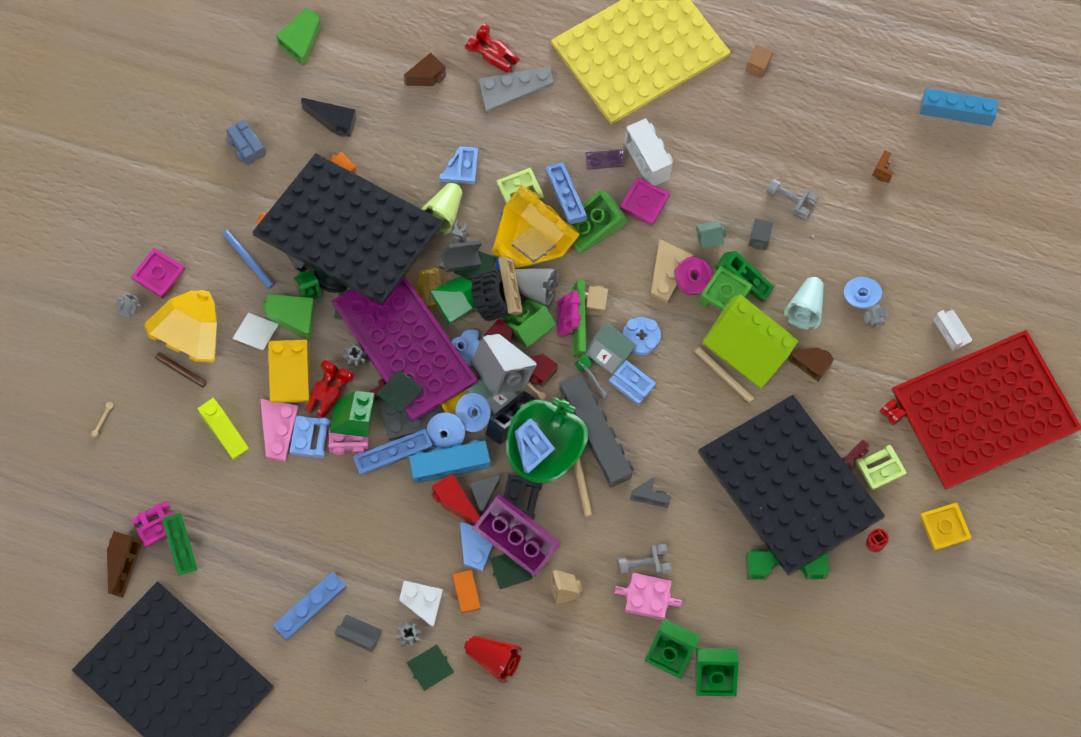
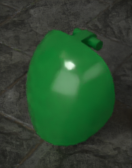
(560, 427)

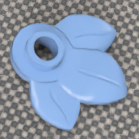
(470, 343)

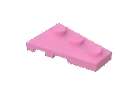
(278, 428)

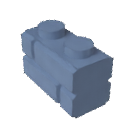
(245, 142)

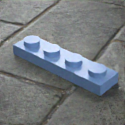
(566, 193)
(392, 452)
(309, 606)

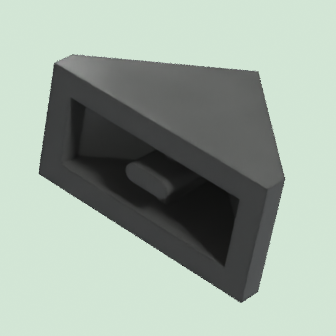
(483, 492)

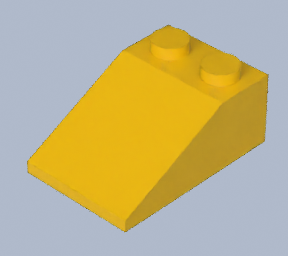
(288, 371)

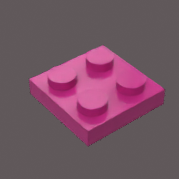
(644, 201)
(158, 273)

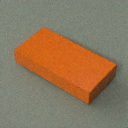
(466, 591)

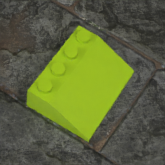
(749, 341)

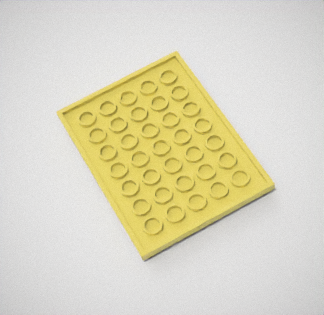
(638, 52)

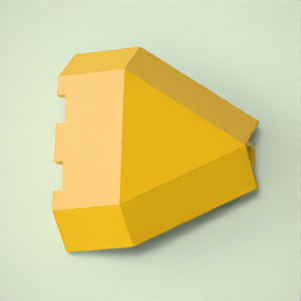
(523, 213)

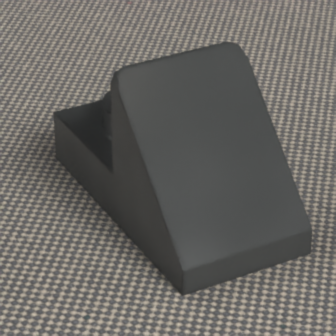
(645, 495)

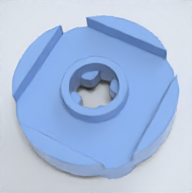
(649, 328)

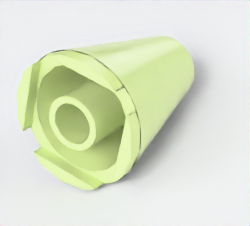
(445, 206)

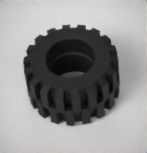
(489, 295)

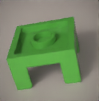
(722, 288)

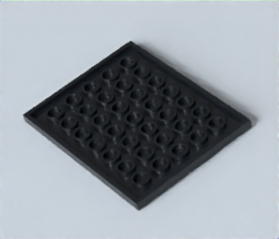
(348, 228)
(791, 484)
(171, 672)

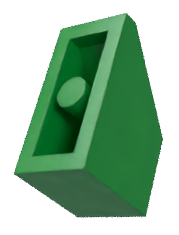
(307, 285)

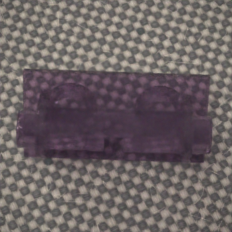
(604, 159)

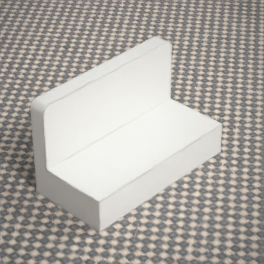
(952, 329)

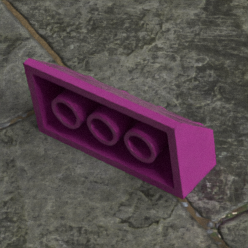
(516, 535)

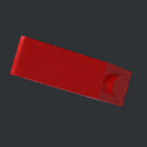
(454, 499)

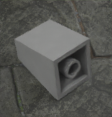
(502, 365)

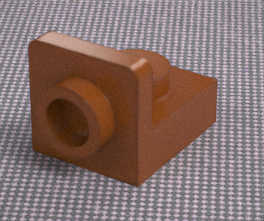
(881, 172)

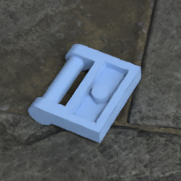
(303, 436)

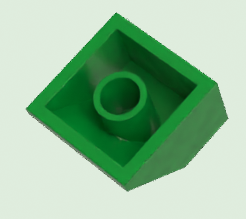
(353, 414)
(672, 648)
(716, 672)

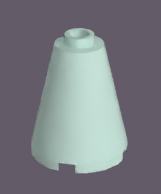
(806, 305)

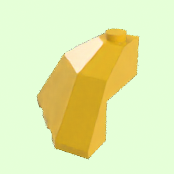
(187, 325)

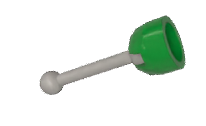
(584, 365)

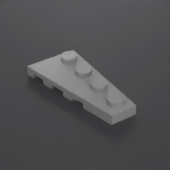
(504, 88)

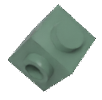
(710, 234)

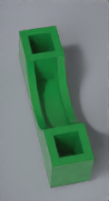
(760, 563)

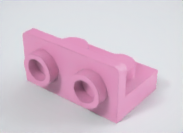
(342, 443)

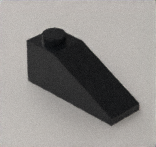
(334, 117)
(500, 422)

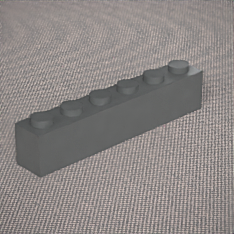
(600, 437)

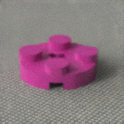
(683, 278)

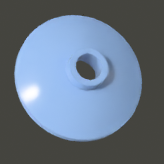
(862, 292)
(466, 412)
(448, 423)

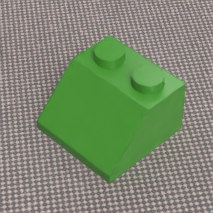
(531, 323)

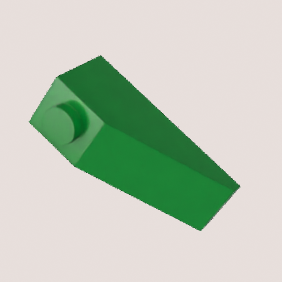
(739, 266)

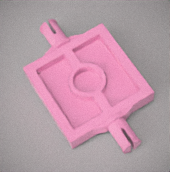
(648, 596)

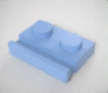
(632, 382)

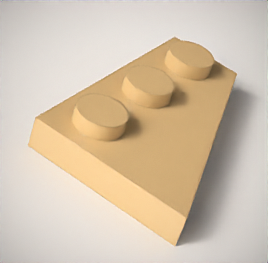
(666, 261)

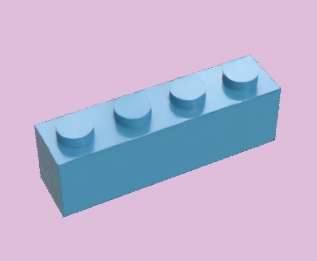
(958, 107)
(453, 460)

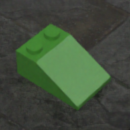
(602, 221)

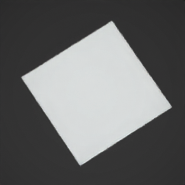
(255, 331)

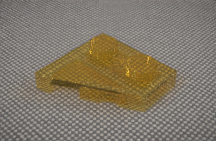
(427, 281)

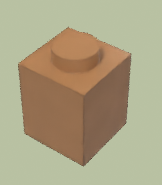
(759, 61)

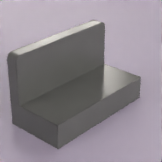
(461, 256)
(358, 633)

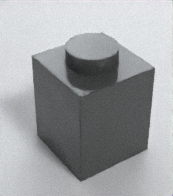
(760, 234)

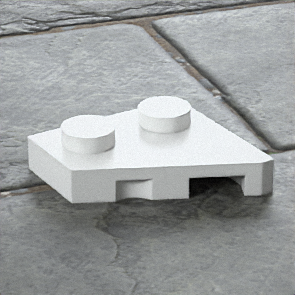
(422, 600)

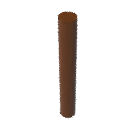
(180, 369)

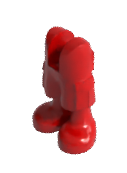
(496, 52)
(325, 394)

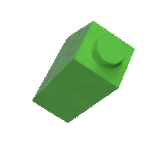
(300, 35)
(291, 313)

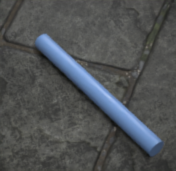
(248, 259)

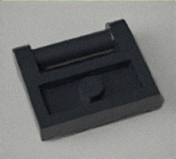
(515, 492)

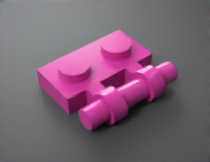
(568, 314)
(153, 531)

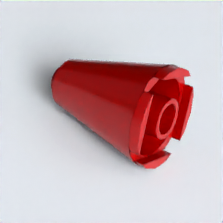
(494, 656)

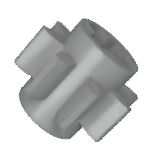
(127, 305)
(875, 316)
(360, 356)
(410, 640)

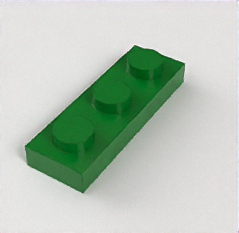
(179, 544)

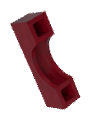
(545, 366)

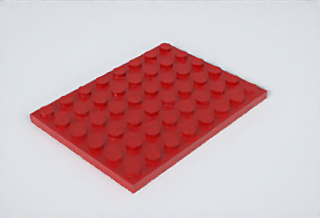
(986, 409)

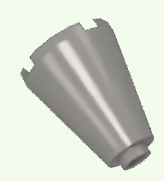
(538, 284)

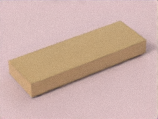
(510, 286)

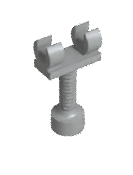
(800, 211)
(458, 236)
(624, 565)

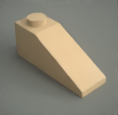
(565, 587)

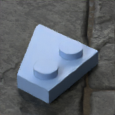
(461, 167)
(532, 445)
(475, 548)

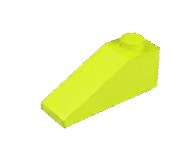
(222, 428)

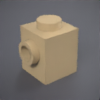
(596, 300)

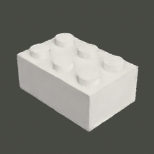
(648, 152)

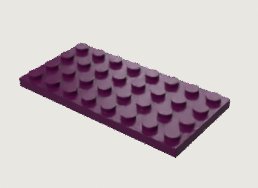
(407, 339)

